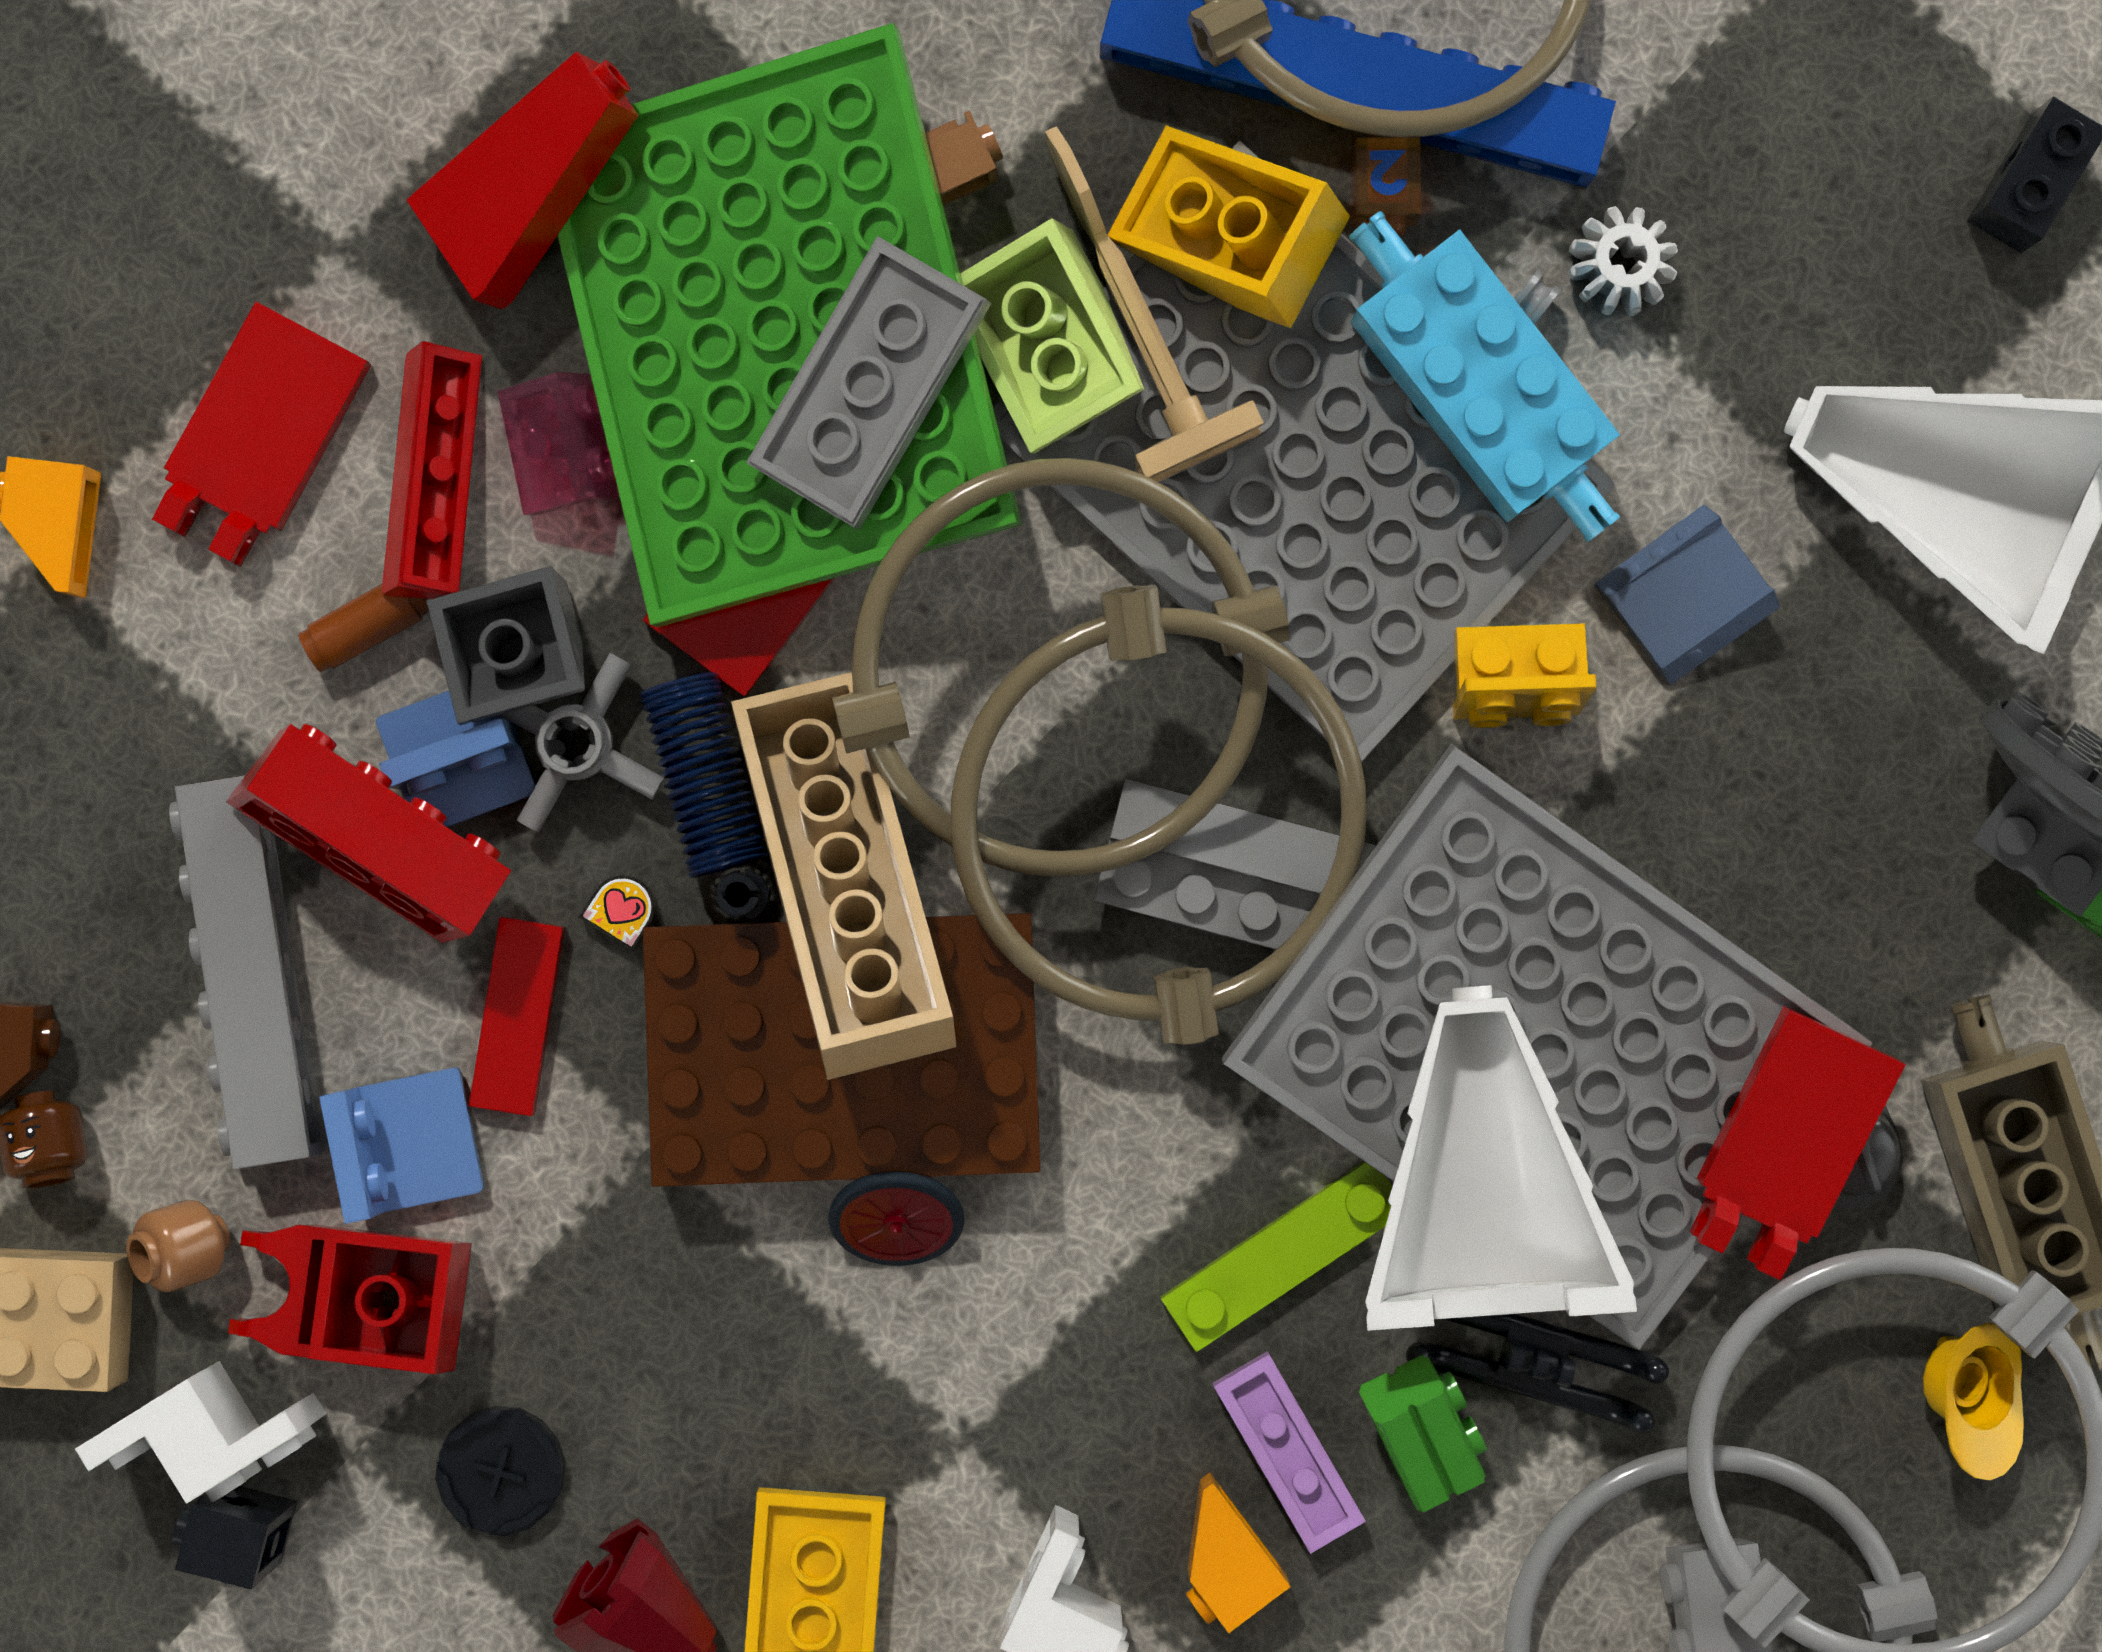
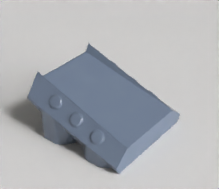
(1688, 594)

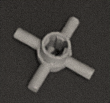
(598, 756)

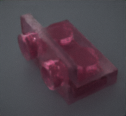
(557, 442)

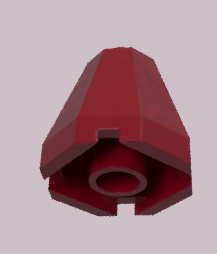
(633, 1600)

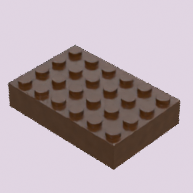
(746, 1088)

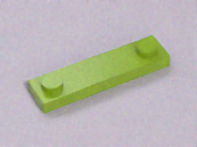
(1280, 1255)

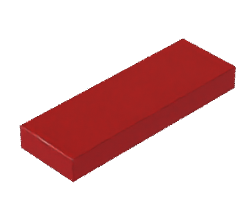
(517, 1016)

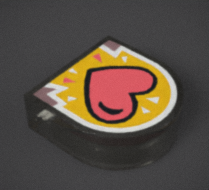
(621, 909)

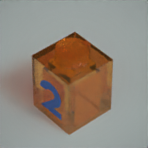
(1386, 180)

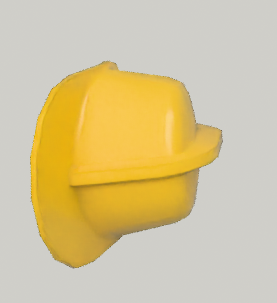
(1979, 1394)

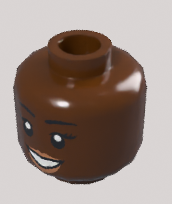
(42, 1140)

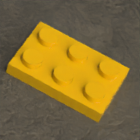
(814, 1572)

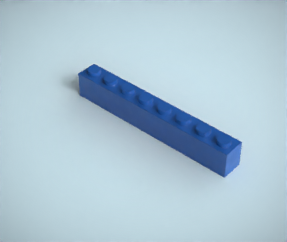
(1547, 134)

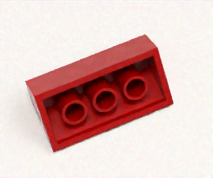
(370, 833)

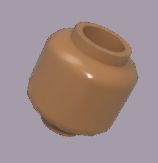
(177, 1246)

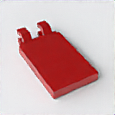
(259, 430)
(745, 637)
(1792, 1138)

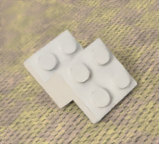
(204, 1435)
(1053, 1612)

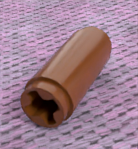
(359, 627)

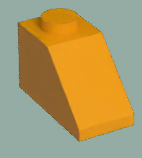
(52, 517)
(1229, 1562)

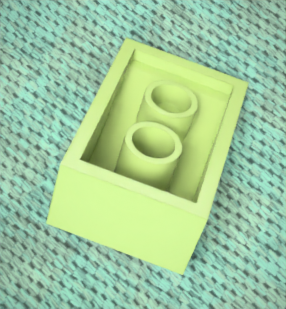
(1050, 335)

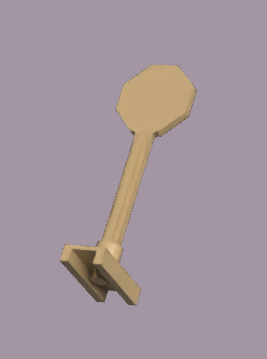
(1194, 435)

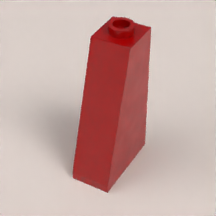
(524, 177)

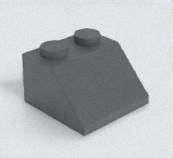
(508, 644)

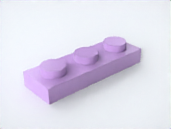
(1288, 1452)

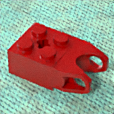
(339, 1291)

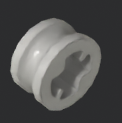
(1536, 296)

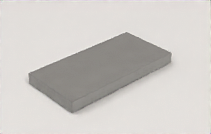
(868, 382)

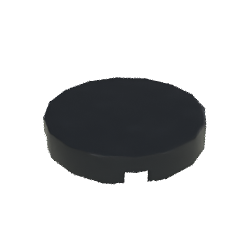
(500, 1470)

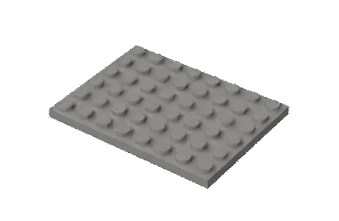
(1334, 503)
(1617, 986)

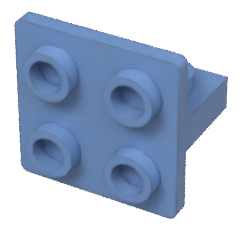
(452, 765)

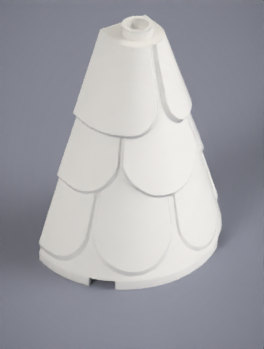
(1972, 484)
(1490, 1188)

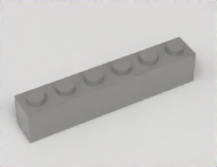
(247, 978)

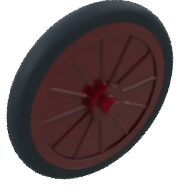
(896, 1218)

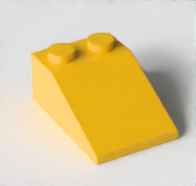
(1231, 224)

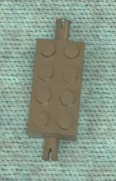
(2024, 1163)

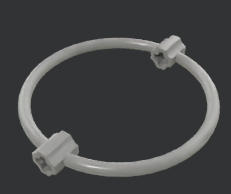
(2027, 1314)
(1889, 1606)

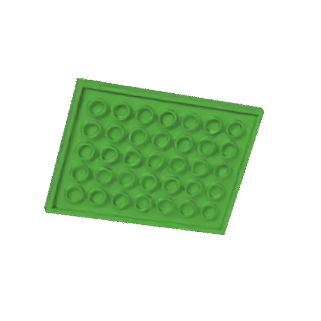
(705, 286)

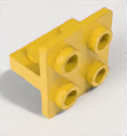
(1521, 674)

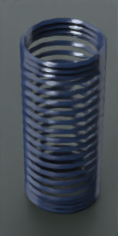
(687, 693)

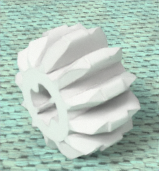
(1612, 280)

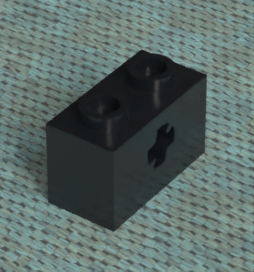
(2037, 175)
(234, 1537)

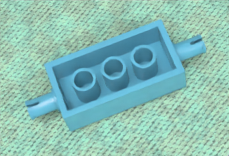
(1483, 376)

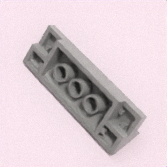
(1226, 875)

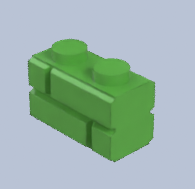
(1423, 1432)

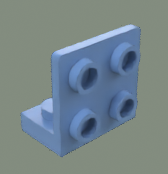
(401, 1143)

